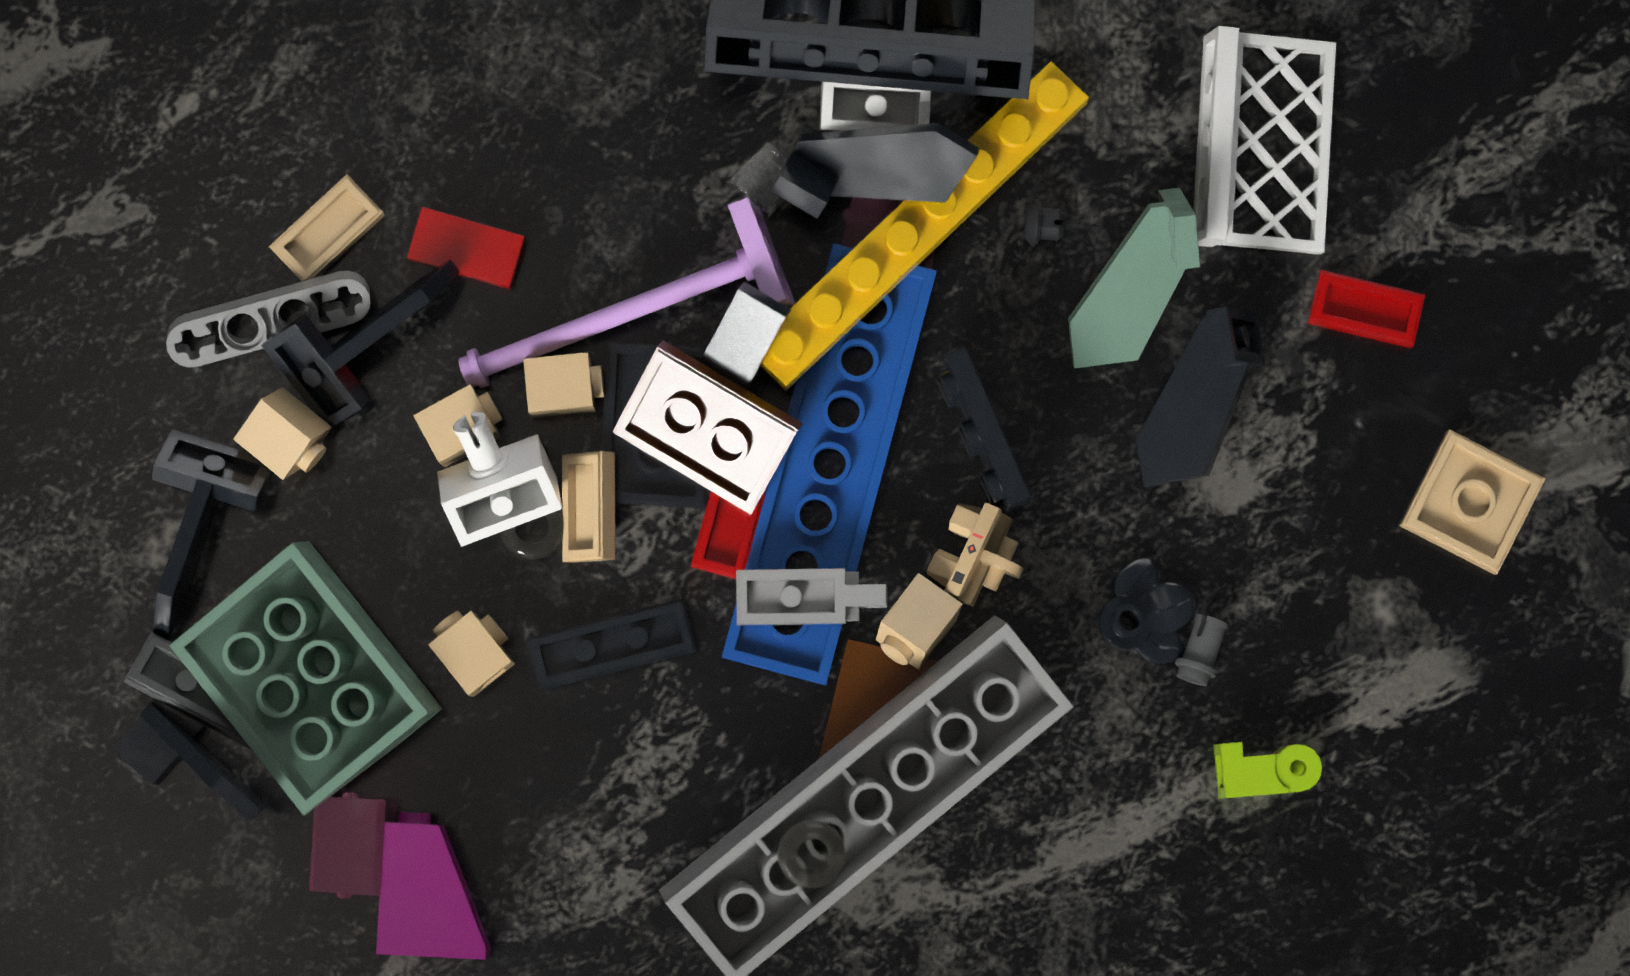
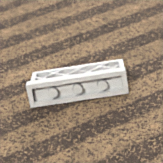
(1219, 133)

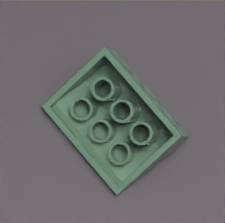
(305, 676)

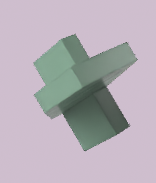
(1135, 284)

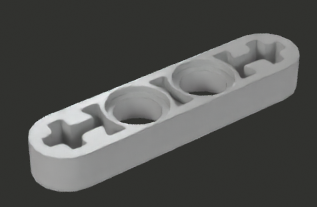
(265, 310)

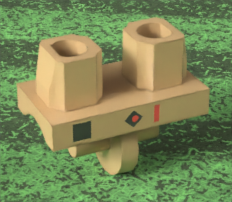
(984, 557)

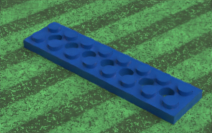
(850, 495)

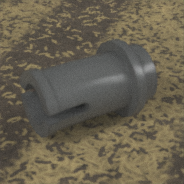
(1201, 650)

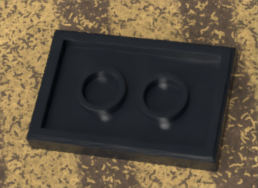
(638, 475)

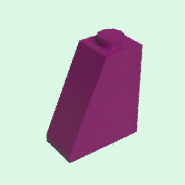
(425, 895)

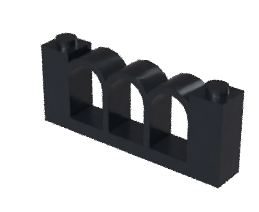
(989, 63)

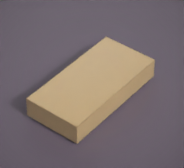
(327, 230)
(588, 506)

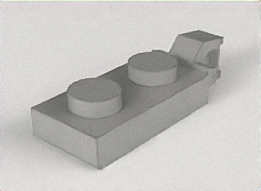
(804, 596)

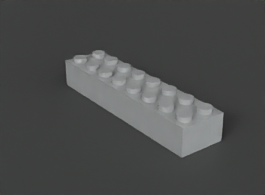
(874, 790)

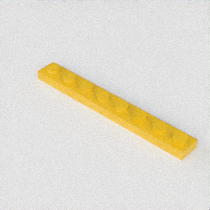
(919, 227)

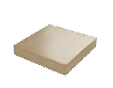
(1472, 502)

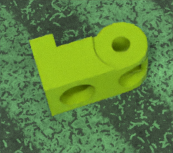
(1285, 771)

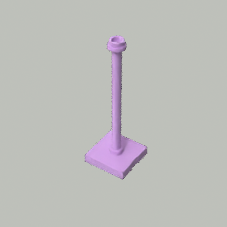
(754, 261)

